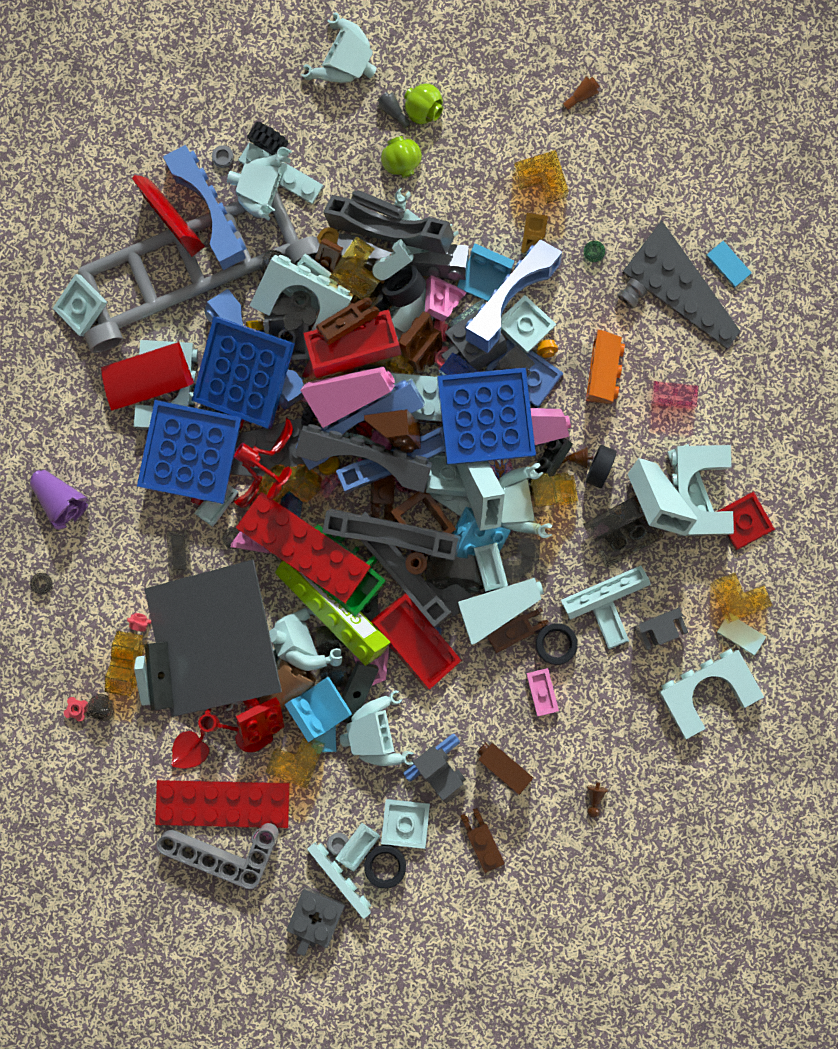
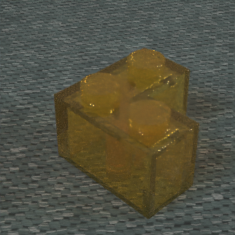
(542, 170)
(352, 274)
(736, 603)
(299, 767)

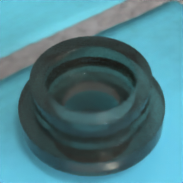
(34, 583)

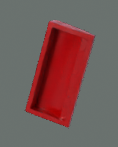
(169, 215)
(362, 346)
(146, 376)
(416, 641)

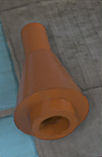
(584, 91)
(416, 563)

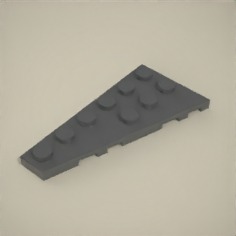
(677, 283)
(265, 439)

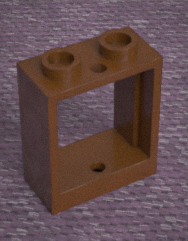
(427, 499)
(504, 767)

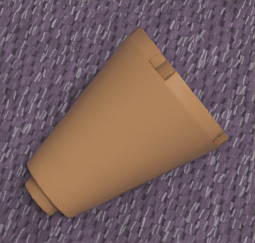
(292, 682)

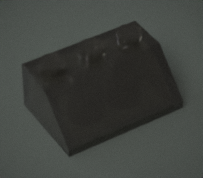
(621, 532)

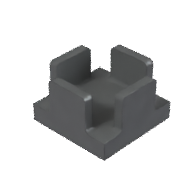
(661, 628)

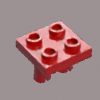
(259, 720)

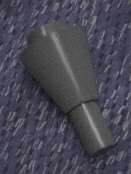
(390, 105)

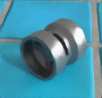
(632, 293)

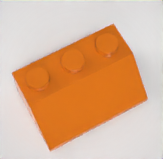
(605, 368)

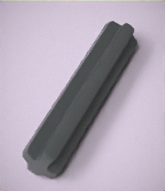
(378, 205)

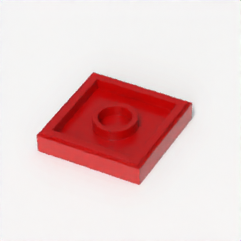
(749, 520)

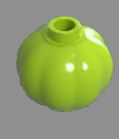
(423, 102)
(401, 156)

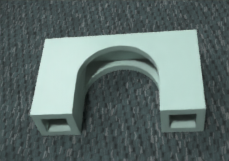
(283, 273)
(144, 412)
(694, 459)
(679, 695)

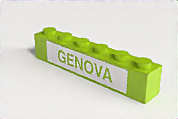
(354, 632)

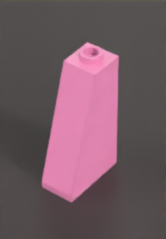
(344, 394)
(549, 425)

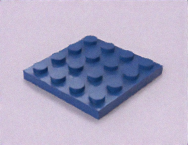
(242, 372)
(486, 416)
(189, 452)

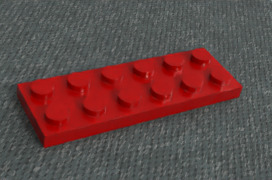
(303, 547)
(222, 803)

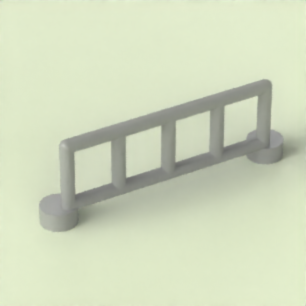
(107, 333)

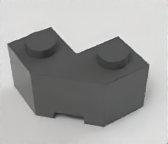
(439, 773)

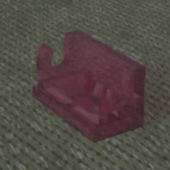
(674, 395)

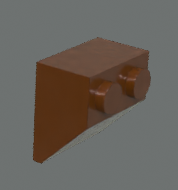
(397, 428)

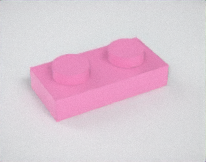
(542, 692)

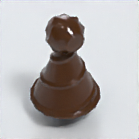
(580, 457)
(596, 794)

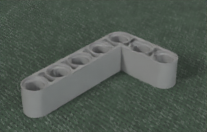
(222, 857)

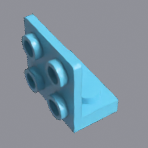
(485, 272)
(472, 537)
(318, 709)

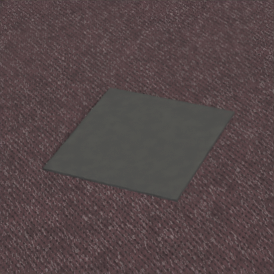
(214, 638)

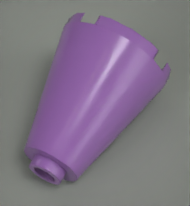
(57, 498)

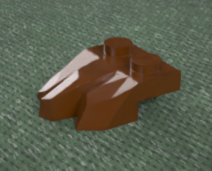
(421, 343)

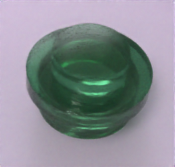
(594, 251)

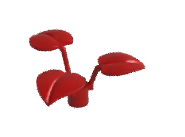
(250, 457)
(191, 751)

